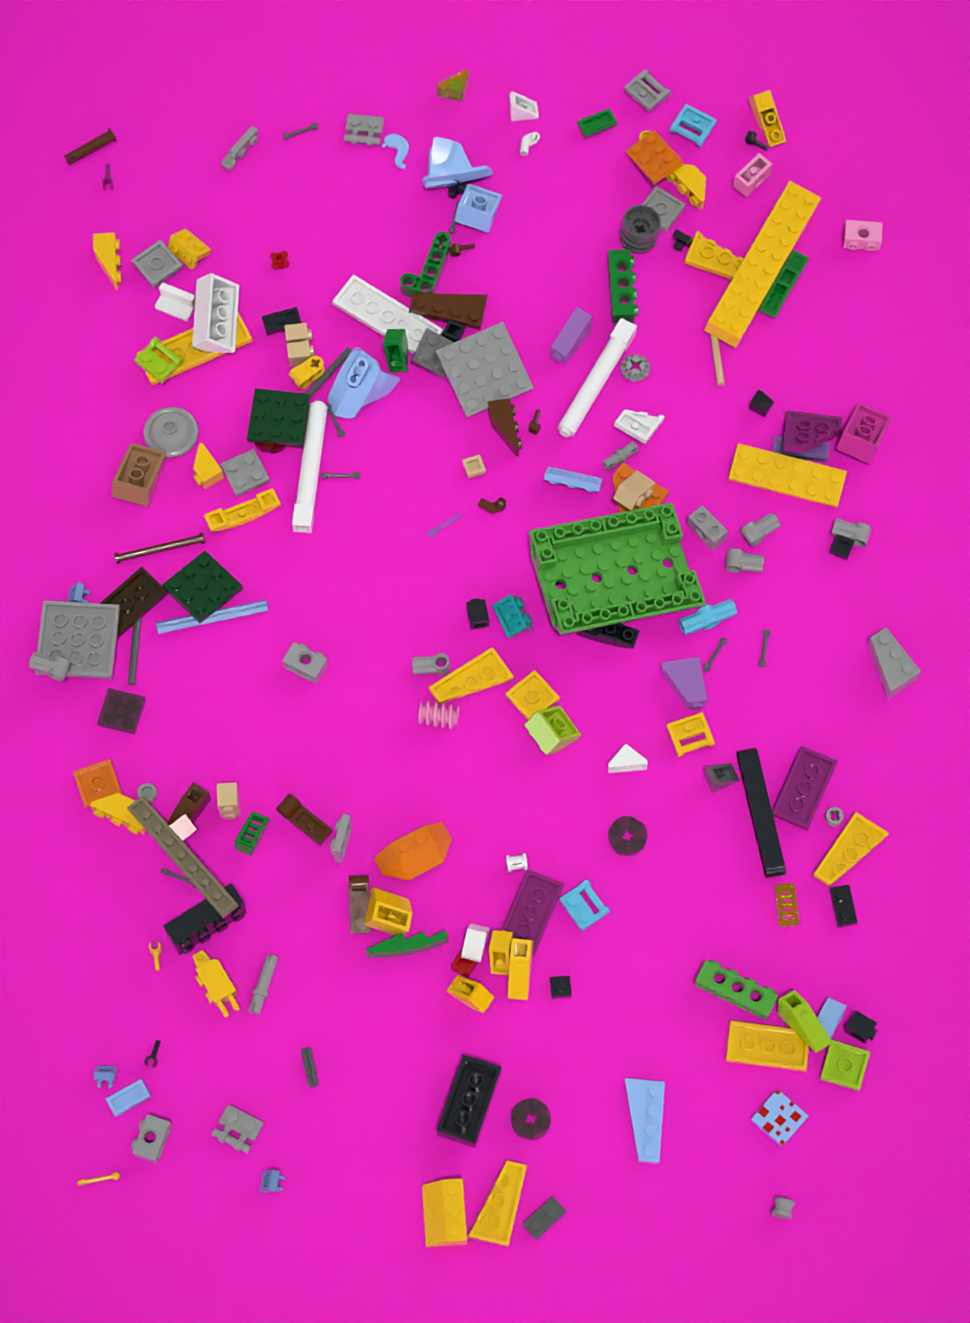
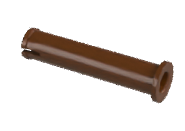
(90, 147)

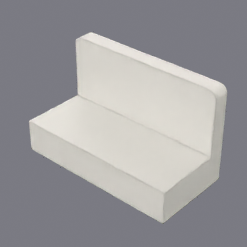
(175, 302)

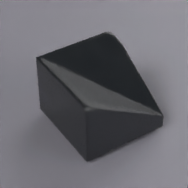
(453, 331)
(761, 403)

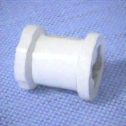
(516, 862)

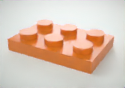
(654, 157)

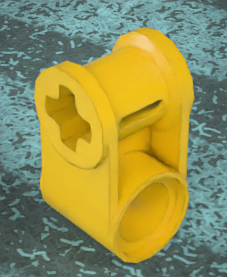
(306, 372)

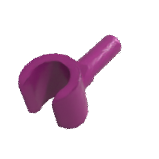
(107, 180)

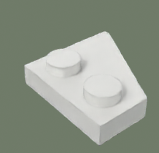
(638, 424)

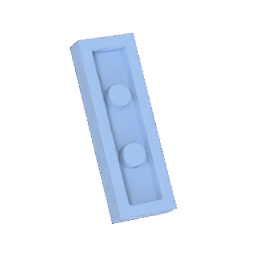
(573, 479)

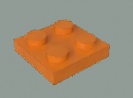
(96, 782)

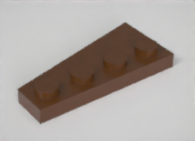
(461, 308)

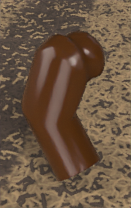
(493, 507)

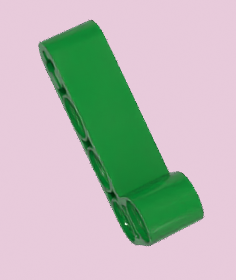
(430, 266)

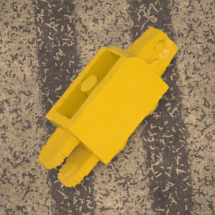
(215, 981)

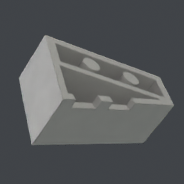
(892, 663)

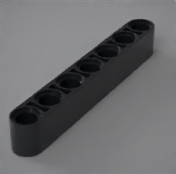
(761, 813)

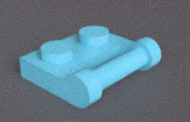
(696, 120)
(578, 908)

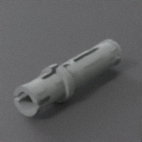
(260, 992)

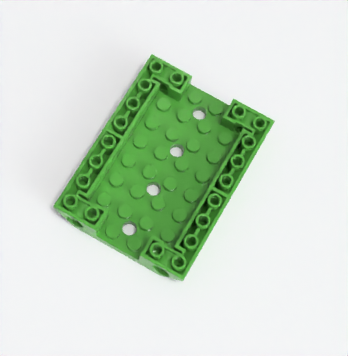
(607, 549)

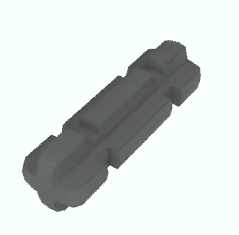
(309, 1067)

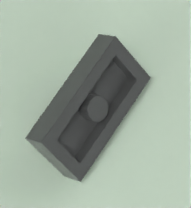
(544, 1218)

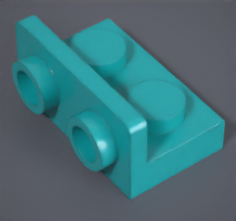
(513, 615)

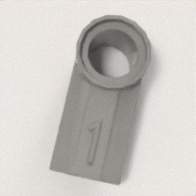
(756, 531)
(857, 532)
(738, 561)
(428, 665)
(54, 667)

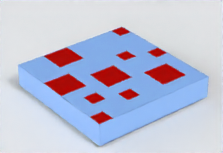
(779, 1118)

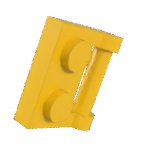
(689, 728)

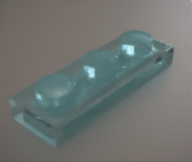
(817, 453)

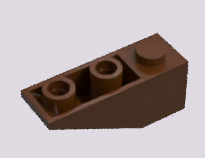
(502, 421)
(191, 804)

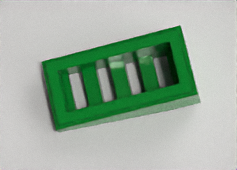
(247, 844)

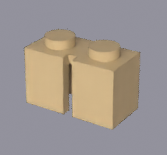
(298, 343)
(634, 490)
(228, 800)

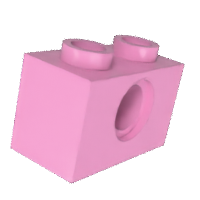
(752, 175)
(871, 230)

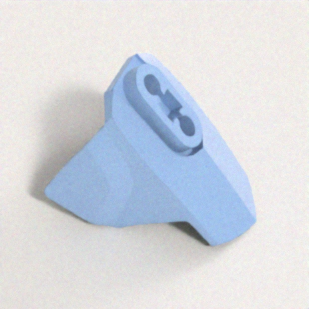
(450, 165)
(359, 384)

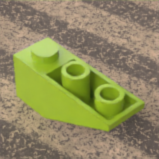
(803, 1021)

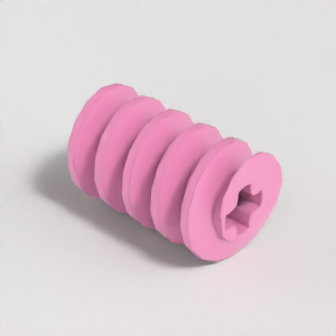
(438, 715)

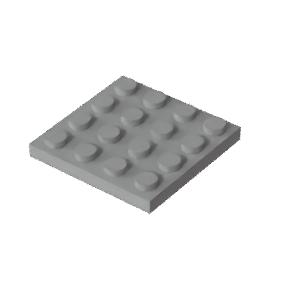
(484, 369)
(81, 635)

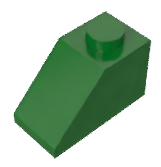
(396, 350)

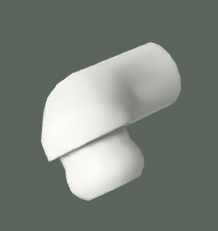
(527, 141)

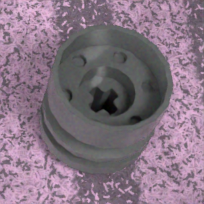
(640, 228)

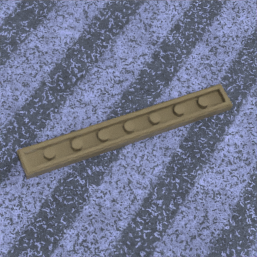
(182, 857)

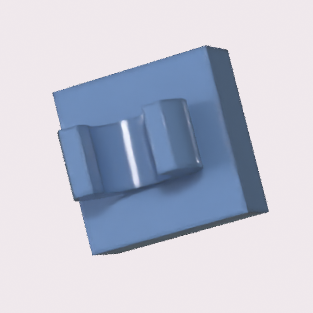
(76, 592)
(105, 1073)
(270, 1180)

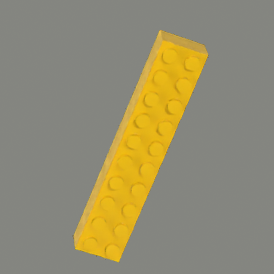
(762, 264)

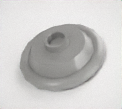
(171, 431)

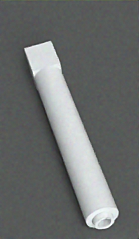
(618, 343)
(310, 465)

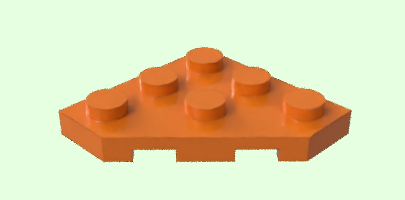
(622, 474)

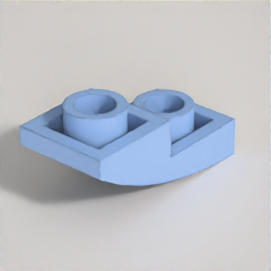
(831, 1015)

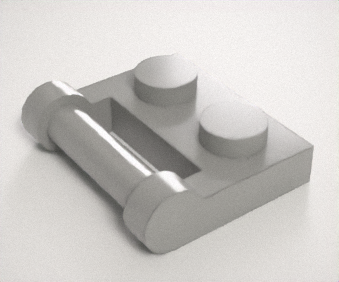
(643, 93)

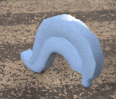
(399, 143)

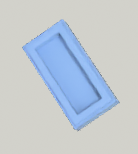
(128, 1098)

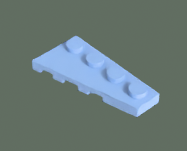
(646, 1112)

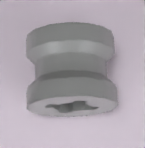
(783, 1208)

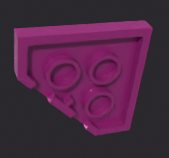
(809, 430)

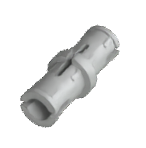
(620, 456)

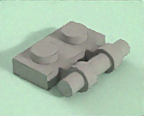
(364, 125)
(240, 1123)

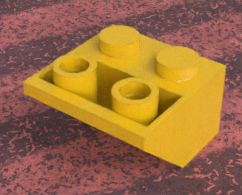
(388, 912)

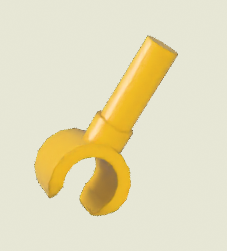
(155, 952)

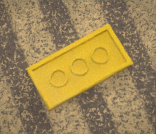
(766, 1046)

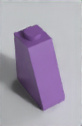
(572, 336)
(686, 681)

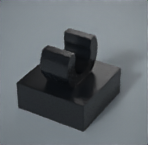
(681, 240)

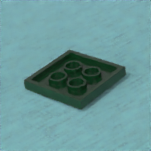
(278, 417)
(202, 586)

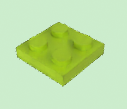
(845, 1065)

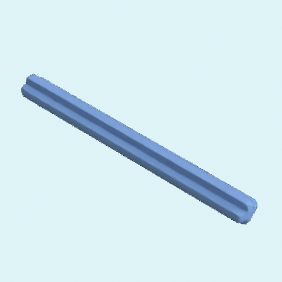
(218, 615)

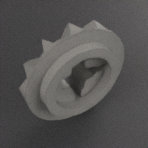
(634, 374)

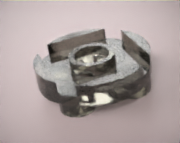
(632, 826)
(527, 1130)

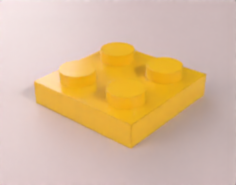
(532, 695)

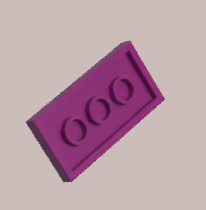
(804, 788)
(533, 907)

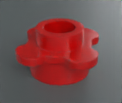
(279, 264)

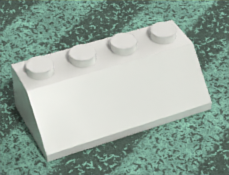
(215, 314)

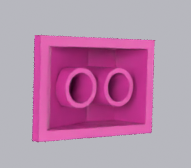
(863, 433)

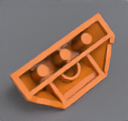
(415, 852)

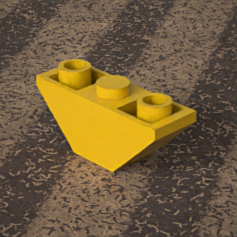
(690, 182)
(116, 809)

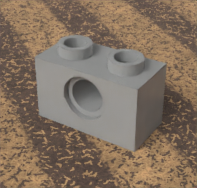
(707, 528)
(311, 671)
(151, 1151)

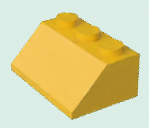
(444, 1213)

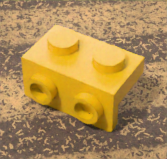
(188, 248)

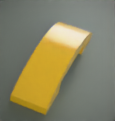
(242, 513)

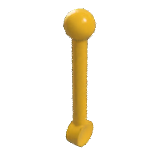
(115, 1176)

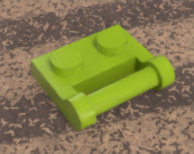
(156, 365)

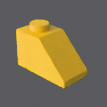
(206, 468)
(500, 952)
(470, 993)

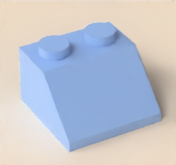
(478, 208)

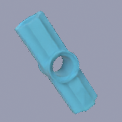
(707, 617)

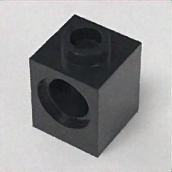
(477, 614)
(861, 1027)

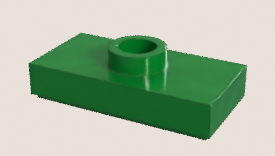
(597, 123)

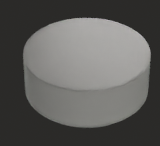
(148, 791)

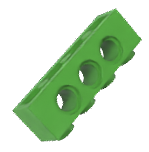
(740, 999)

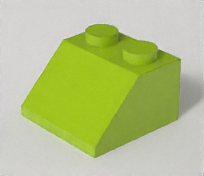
(552, 729)

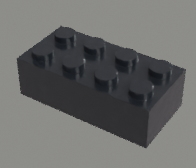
(201, 922)
(469, 1101)

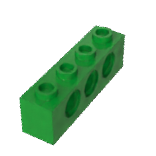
(622, 260)

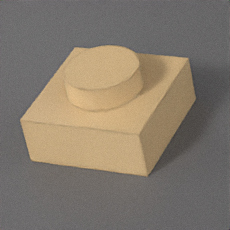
(474, 466)

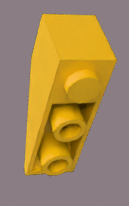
(767, 117)
(105, 250)
(520, 968)

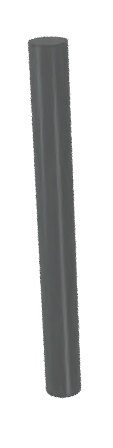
(331, 369)
(134, 652)

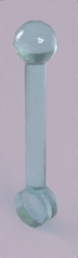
(431, 532)

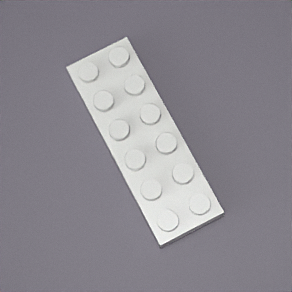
(381, 311)

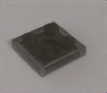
(121, 711)

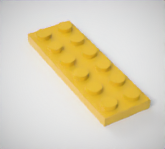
(182, 345)
(787, 475)

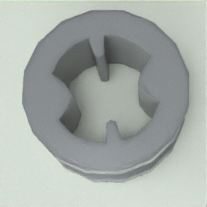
(828, 815)

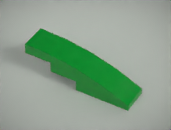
(784, 284)
(399, 946)

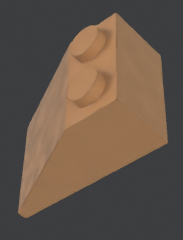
(138, 474)

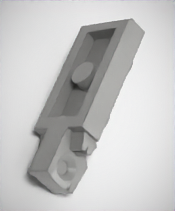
(240, 148)

